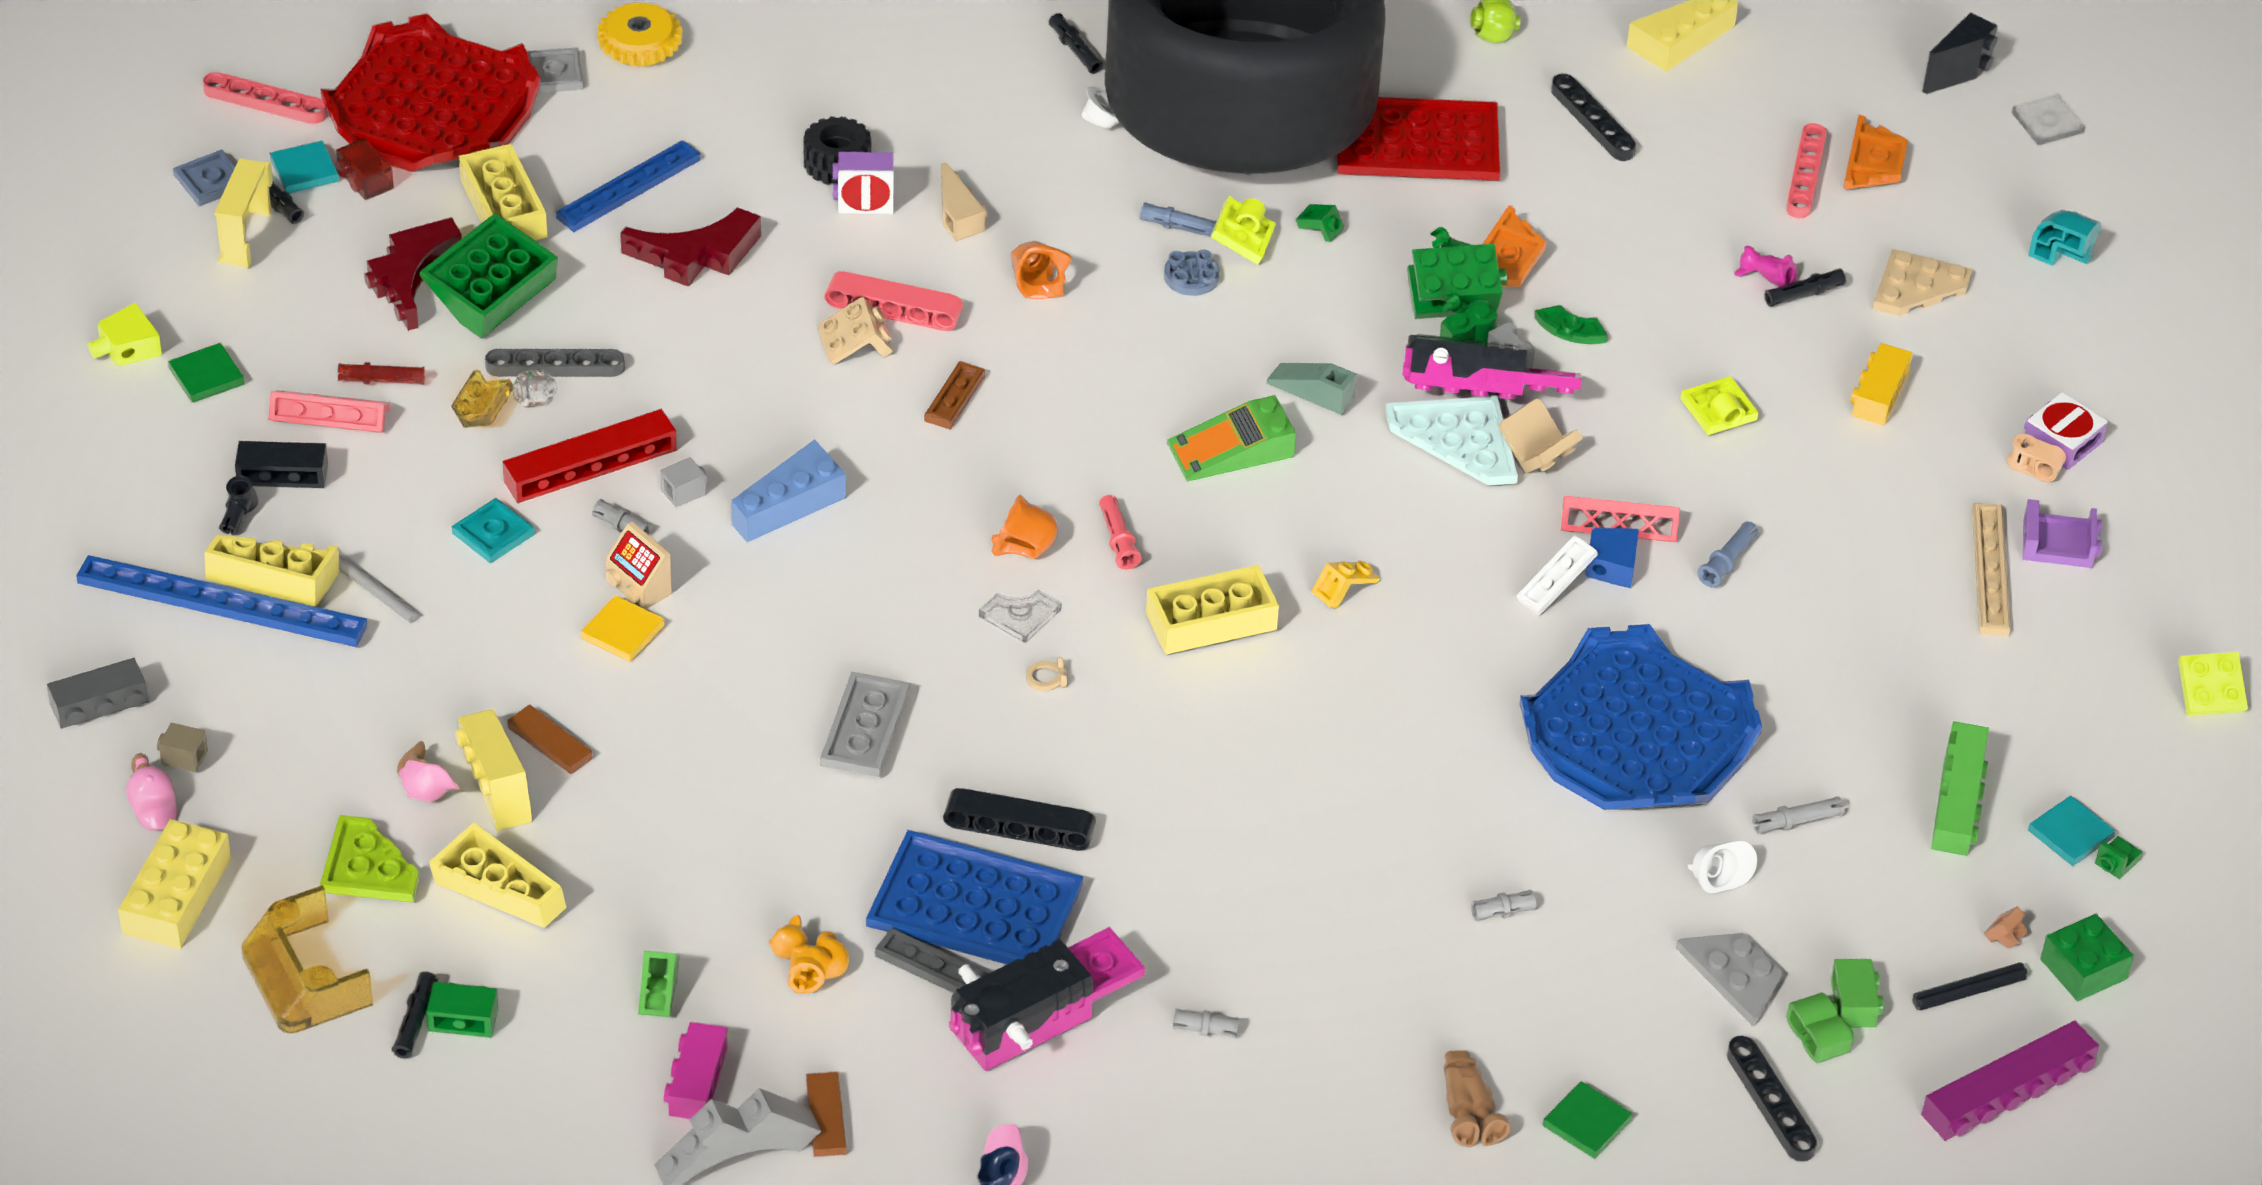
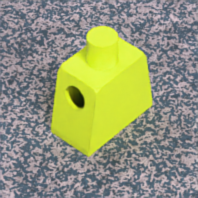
(126, 337)

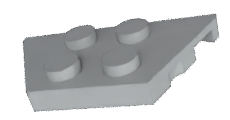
(1734, 970)

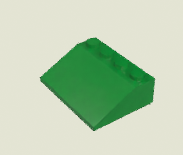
(490, 274)

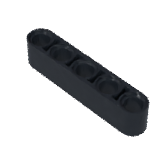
(1019, 819)

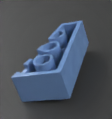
(789, 492)

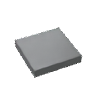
(557, 69)

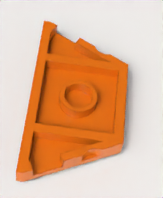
(1874, 156)
(1515, 246)

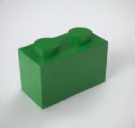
(462, 1009)

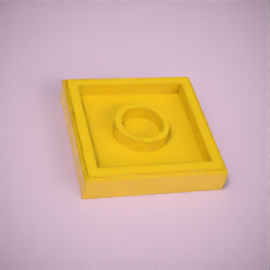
(622, 628)

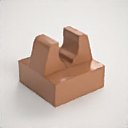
(2007, 925)

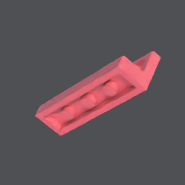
(328, 410)
(1620, 508)

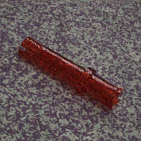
(378, 373)

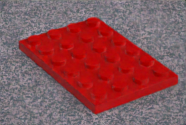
(1427, 140)

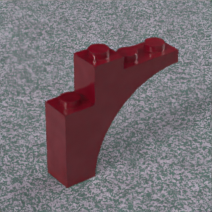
(409, 252)
(688, 252)

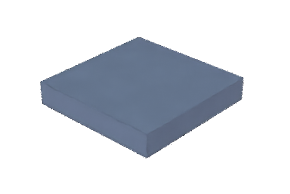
(205, 177)

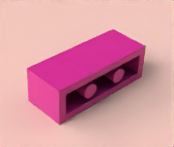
(697, 1069)

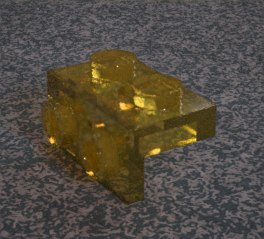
(481, 400)

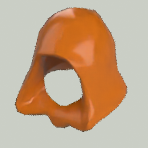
(1034, 270)
(1026, 531)

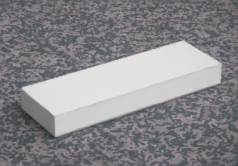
(1556, 575)

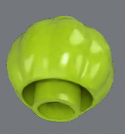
(1494, 20)

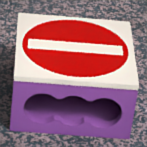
(864, 182)
(2068, 426)

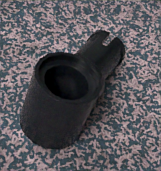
(240, 501)

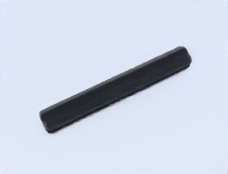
(1969, 986)

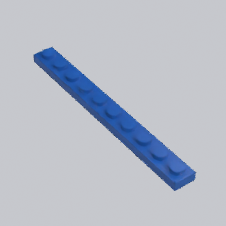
(222, 601)

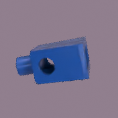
(1615, 555)

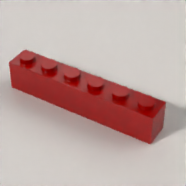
(589, 455)

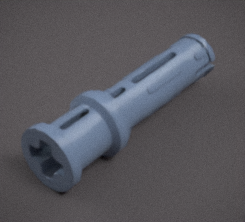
(1722, 560)

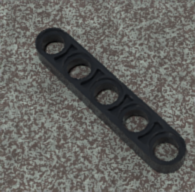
(1593, 126)
(1771, 1111)

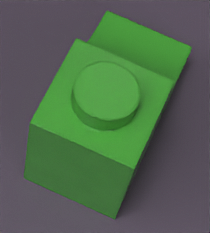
(658, 983)

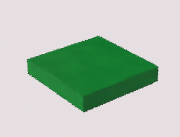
(206, 372)
(1587, 1119)

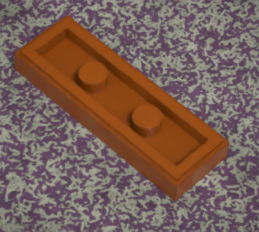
(954, 395)
(550, 739)
(826, 1106)

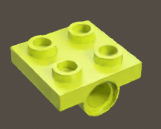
(1244, 228)
(1719, 405)
(2212, 683)

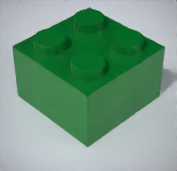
(2086, 957)

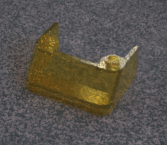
(296, 995)

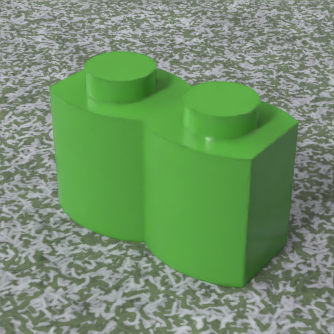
(1819, 1027)

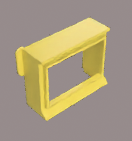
(244, 193)

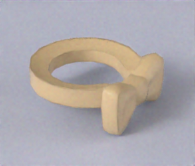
(1046, 686)

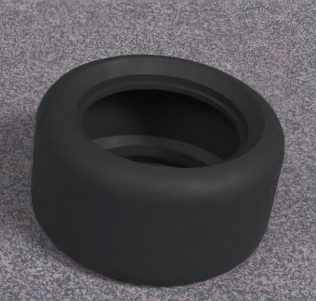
(1245, 78)

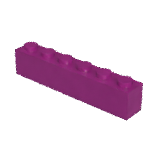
(2010, 1080)

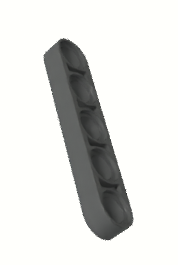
(567, 368)

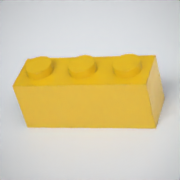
(1881, 383)

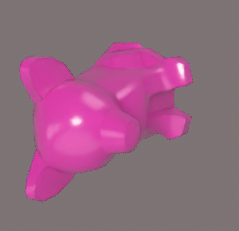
(1773, 269)

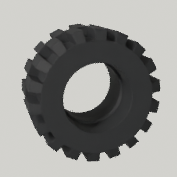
(826, 140)

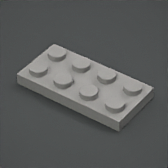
(865, 724)

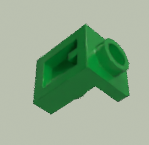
(1321, 217)
(2117, 857)

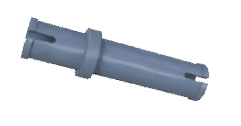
(1171, 218)

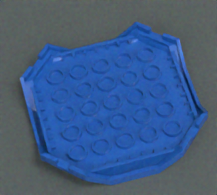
(1639, 724)

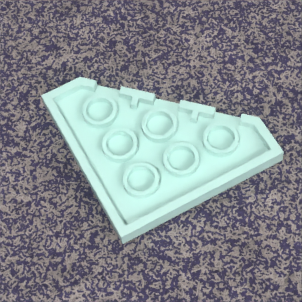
(1459, 433)

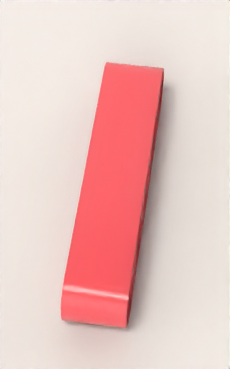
(896, 300)

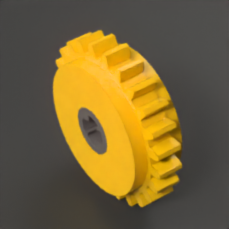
(639, 34)

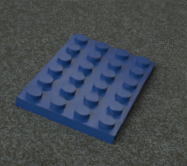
(973, 899)

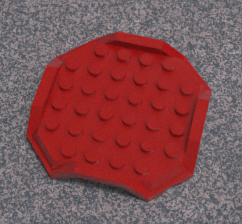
(432, 94)

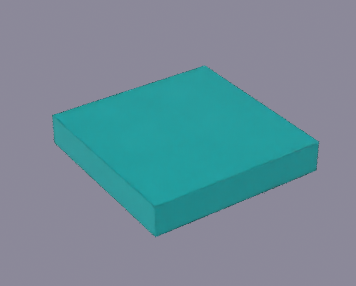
(304, 167)
(493, 530)
(2071, 830)

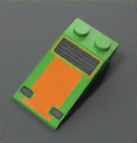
(1235, 440)

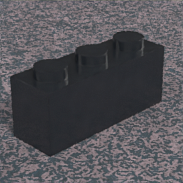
(282, 463)

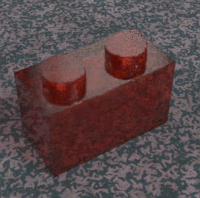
(364, 169)

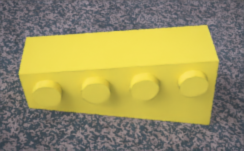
(1680, 30)
(272, 569)
(495, 768)
(497, 876)

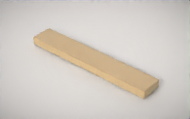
(1990, 569)

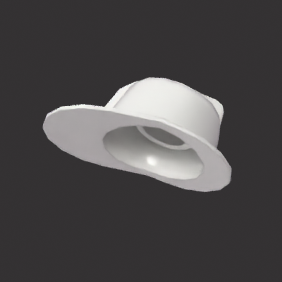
(1098, 109)
(1724, 866)

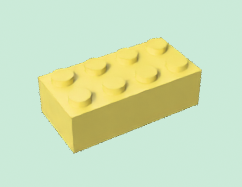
(501, 186)
(1212, 609)
(174, 883)

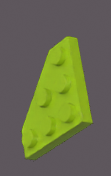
(367, 864)

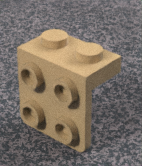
(853, 329)
(1536, 437)

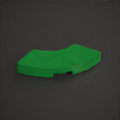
(1571, 327)

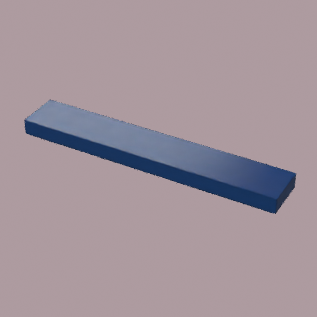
(628, 186)

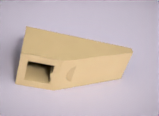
(960, 210)

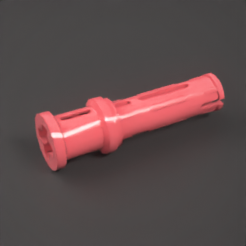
(1121, 540)

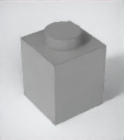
(683, 482)

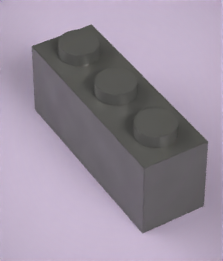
(97, 693)

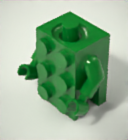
(1453, 277)

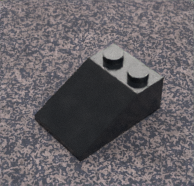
(1961, 54)

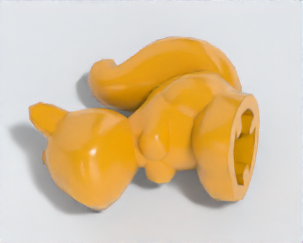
(809, 963)

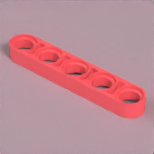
(273, 105)
(1802, 178)

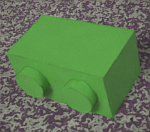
(1856, 992)

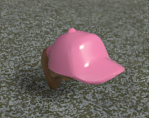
(421, 779)
(151, 794)

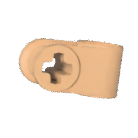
(2037, 459)

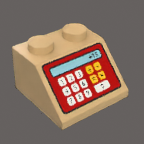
(639, 567)

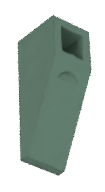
(1317, 383)

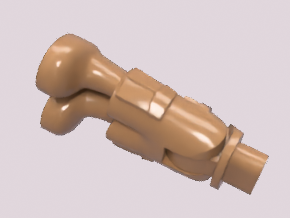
(1471, 1096)

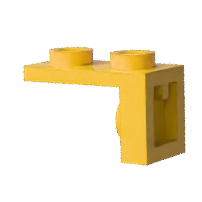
(1337, 579)

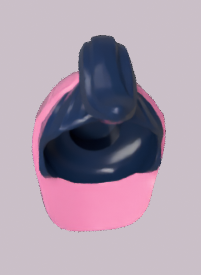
(1003, 1158)

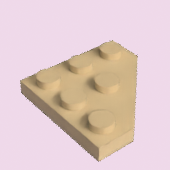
(1918, 281)

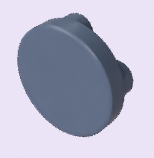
(1191, 272)

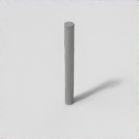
(377, 590)

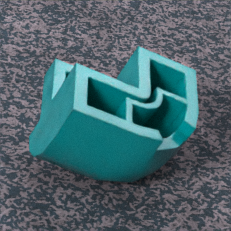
(2064, 234)

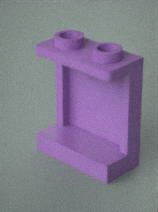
(2060, 538)

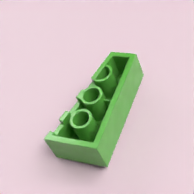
(1961, 789)

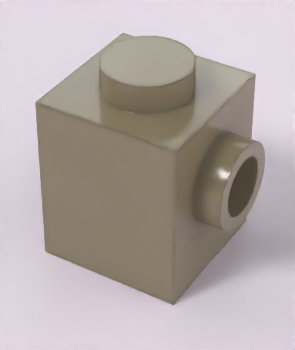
(182, 747)

